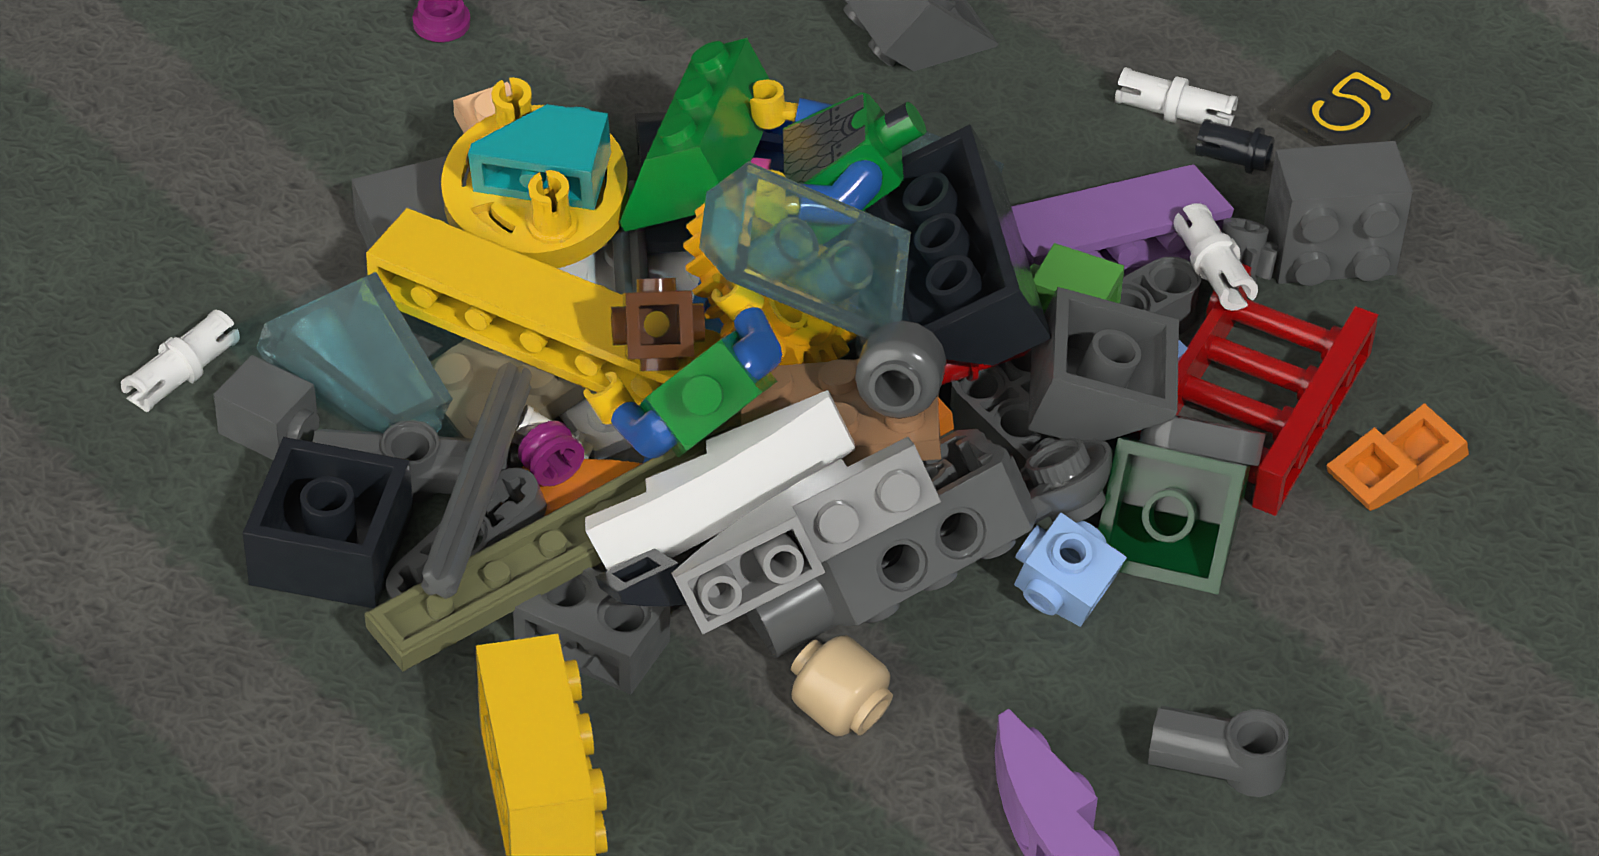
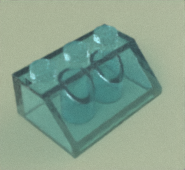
(806, 249)

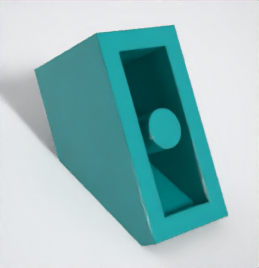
(547, 139)

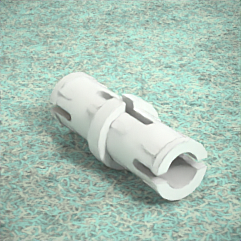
(1174, 98)
(1215, 257)
(180, 360)

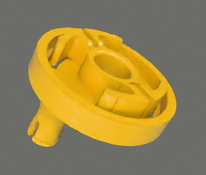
(541, 226)

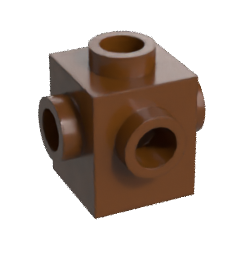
(684, 328)

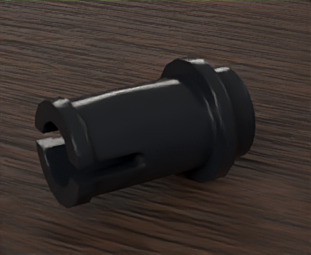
(1235, 145)

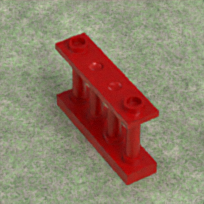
(1317, 389)

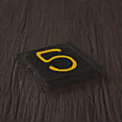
(1348, 105)

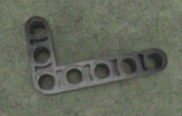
(1000, 396)

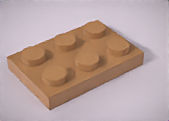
(867, 427)

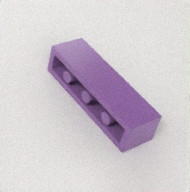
(1120, 220)

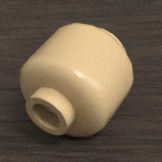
(841, 685)

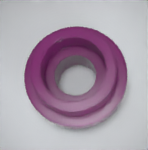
(441, 19)

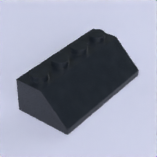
(965, 253)

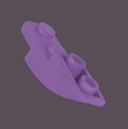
(1042, 798)

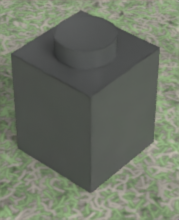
(264, 406)

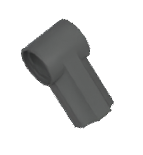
(1242, 750)

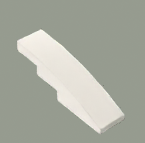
(725, 484)

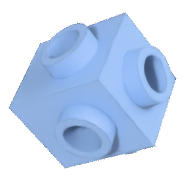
(1067, 568)

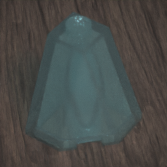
(359, 357)

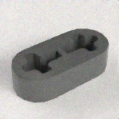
(1207, 439)

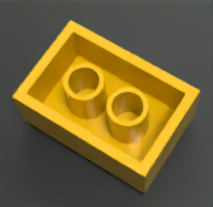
(539, 749)

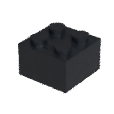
(328, 522)

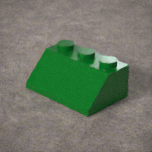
(701, 136)

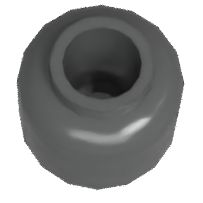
(900, 369)

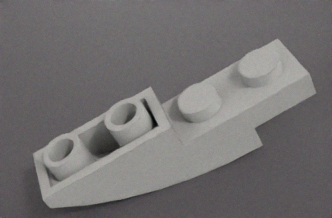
(800, 529)

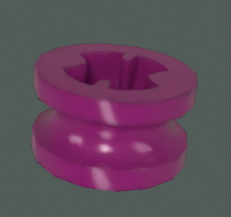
(551, 453)

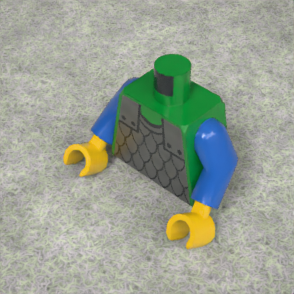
(841, 147)
(703, 391)

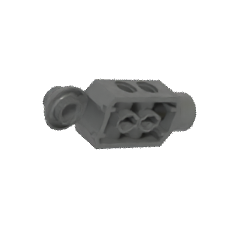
(979, 516)

